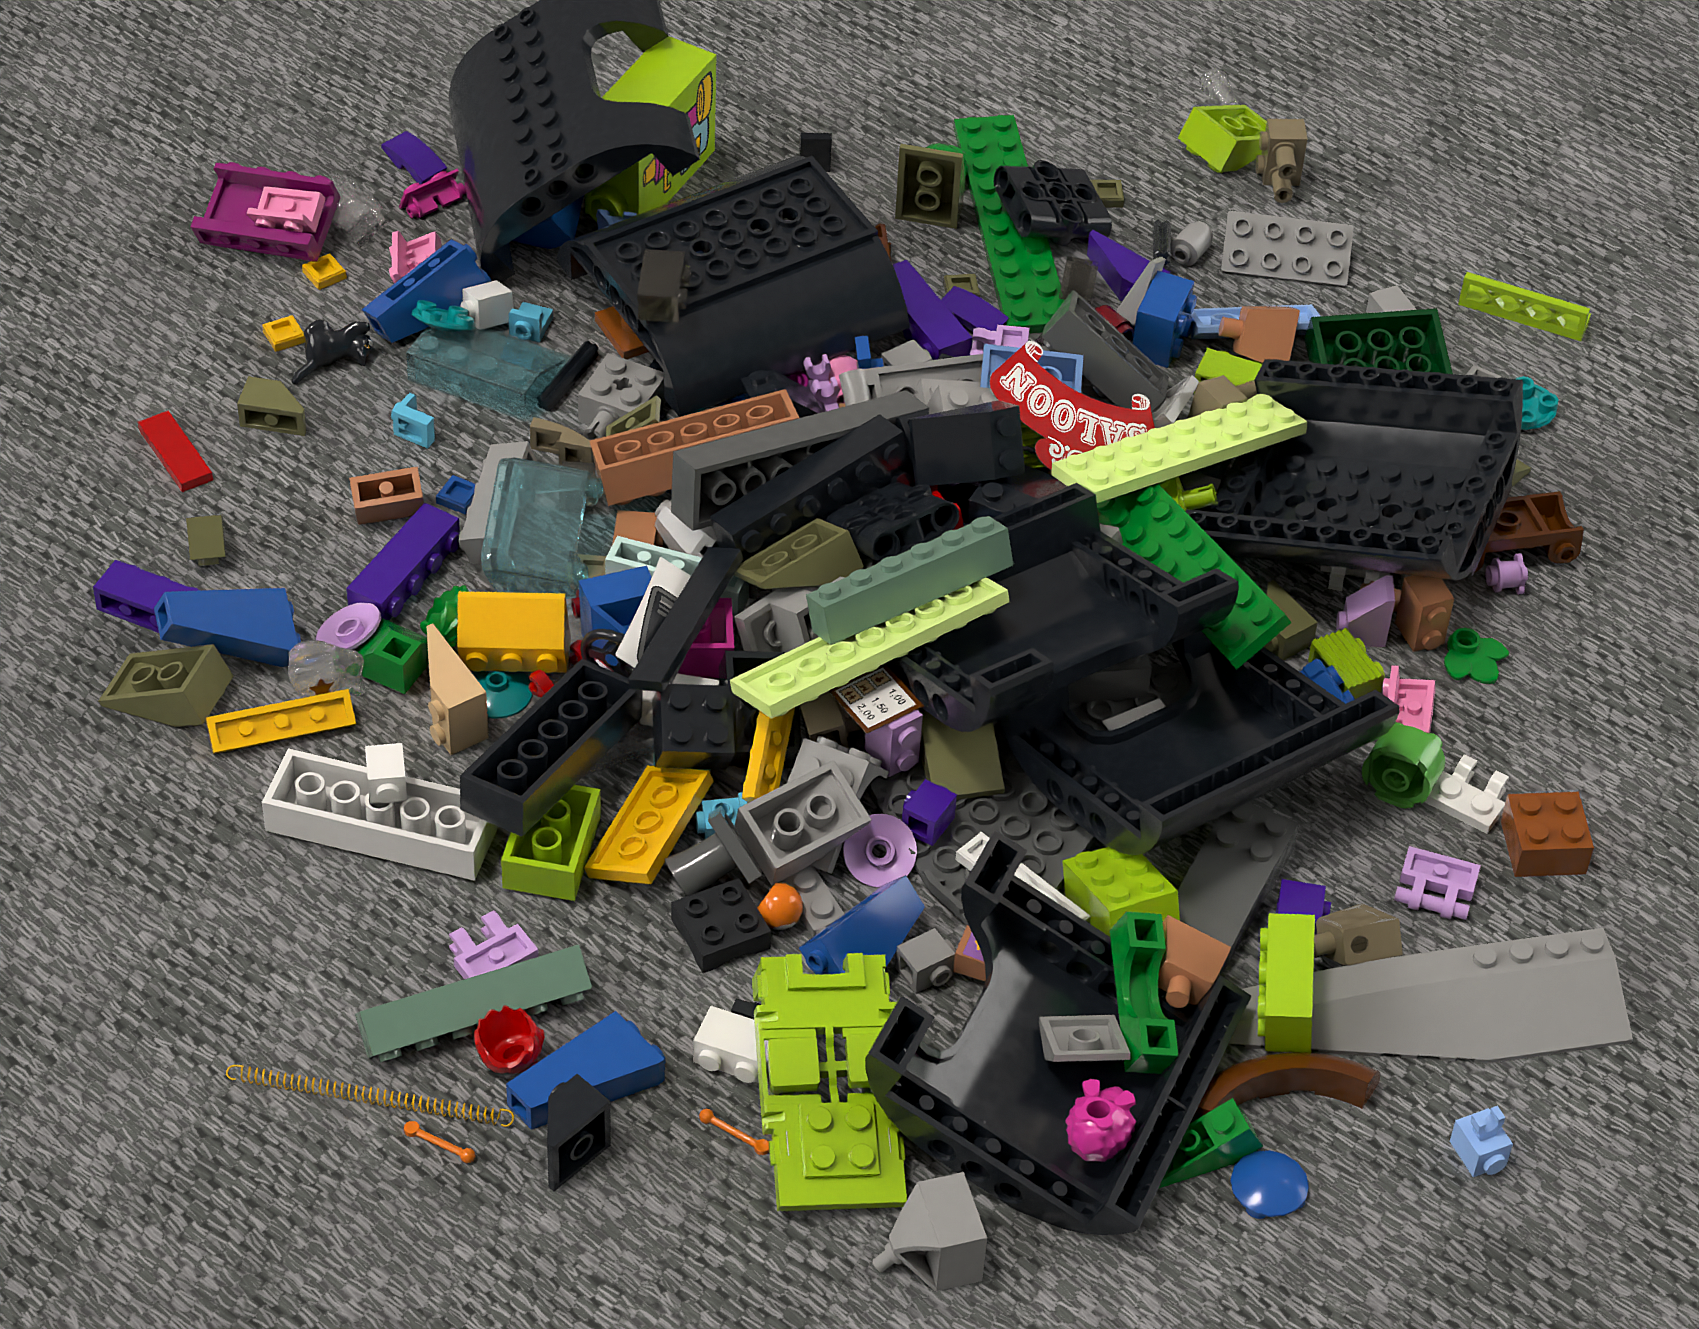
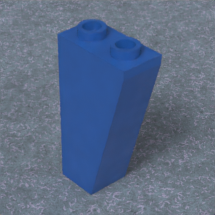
(433, 280)
(237, 621)
(868, 928)
(607, 1056)

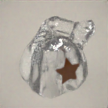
(325, 668)

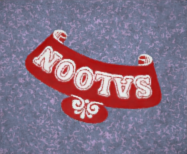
(1061, 414)

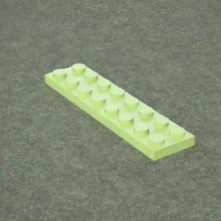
(1180, 447)
(819, 667)

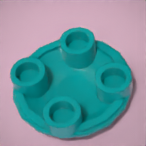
(450, 320)
(1538, 405)

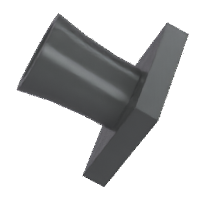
(713, 857)

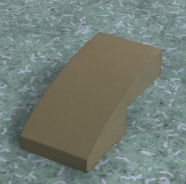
(559, 440)

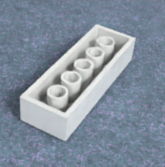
(331, 806)

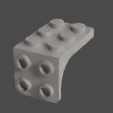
(855, 766)

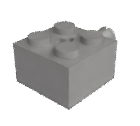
(616, 390)

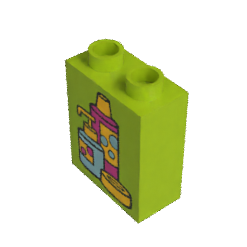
(674, 77)

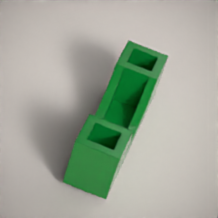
(1137, 957)

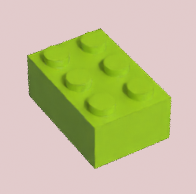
(556, 849)
(1113, 882)
(1286, 982)

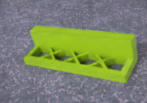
(1524, 306)

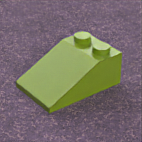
(1223, 135)

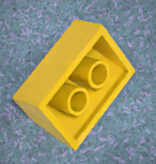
(513, 631)

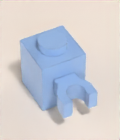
(1482, 1141)

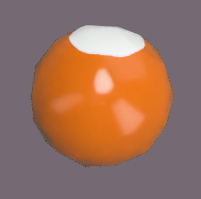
(781, 906)

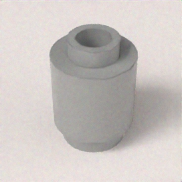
(1191, 243)

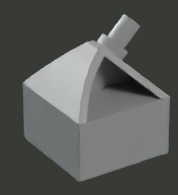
(938, 1234)

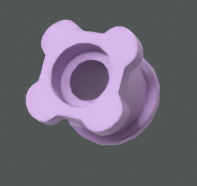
(1507, 574)

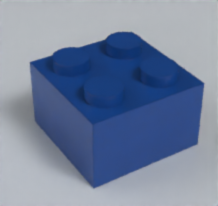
(1164, 318)

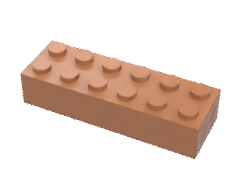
(642, 458)

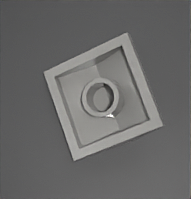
(1082, 1038)

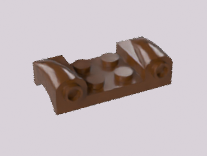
(1535, 522)

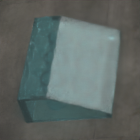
(484, 368)

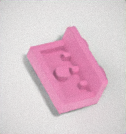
(288, 209)
(410, 254)
(1413, 697)

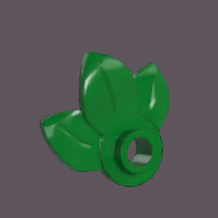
(1473, 656)

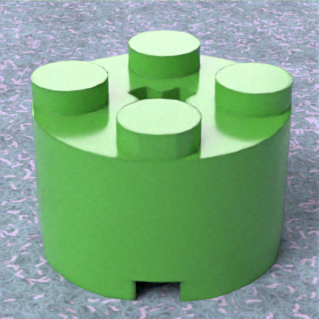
(1404, 765)

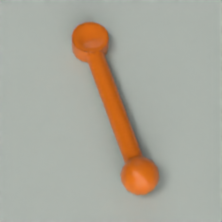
(412, 1129)
(760, 1146)

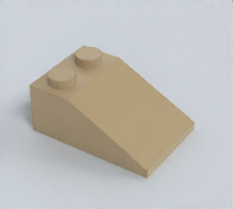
(456, 698)

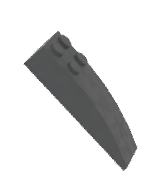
(1235, 873)

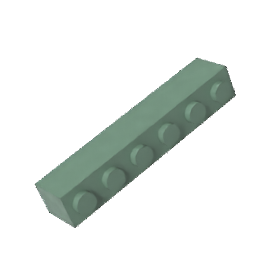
(909, 579)
(461, 1004)

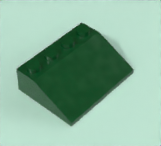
(1380, 340)

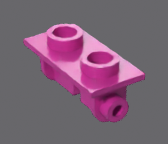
(421, 197)

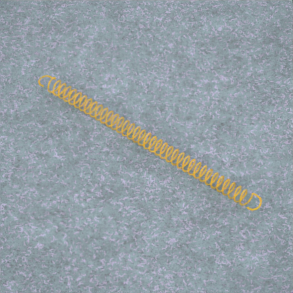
(369, 1096)

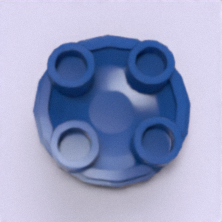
(1269, 1184)

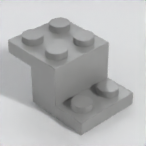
(952, 394)
(777, 621)

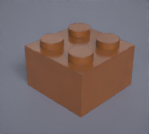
(1547, 834)

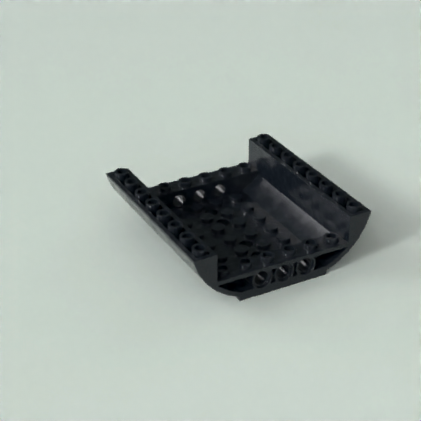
(752, 293)
(1369, 452)

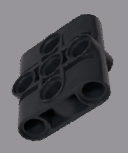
(1051, 202)
(895, 519)

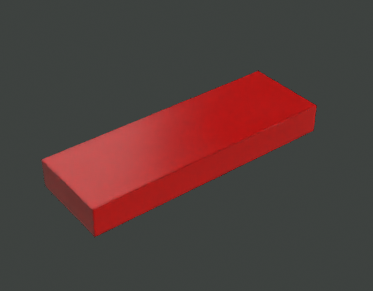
(175, 451)

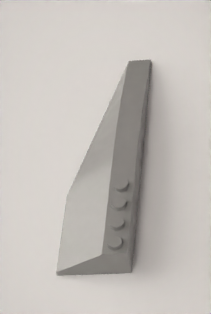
(1469, 1002)

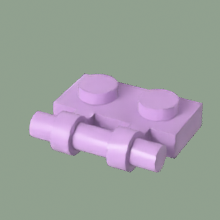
(1437, 874)

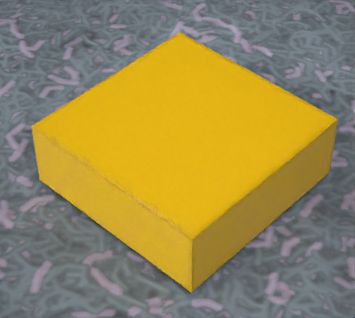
(324, 271)
(283, 333)

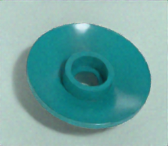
(508, 696)

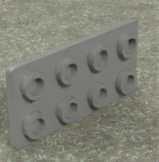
(1287, 248)

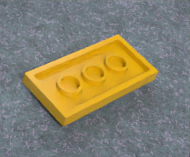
(648, 824)

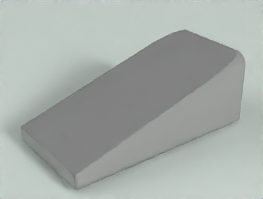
(1133, 299)

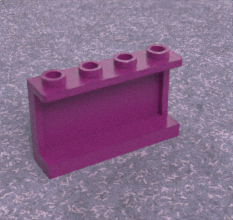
(241, 188)

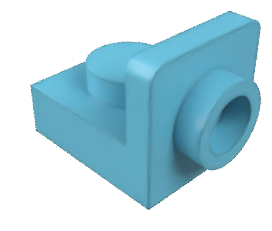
(529, 321)
(412, 424)

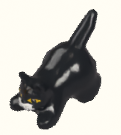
(328, 345)

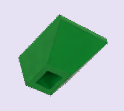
(394, 656)

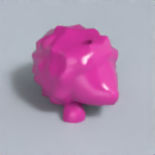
(1100, 1122)

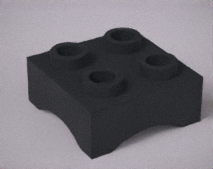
(721, 924)

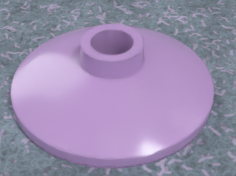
(350, 625)
(895, 838)

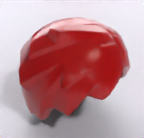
(508, 1040)

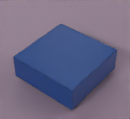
(456, 494)

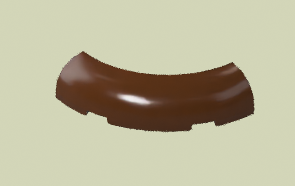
(1289, 1072)

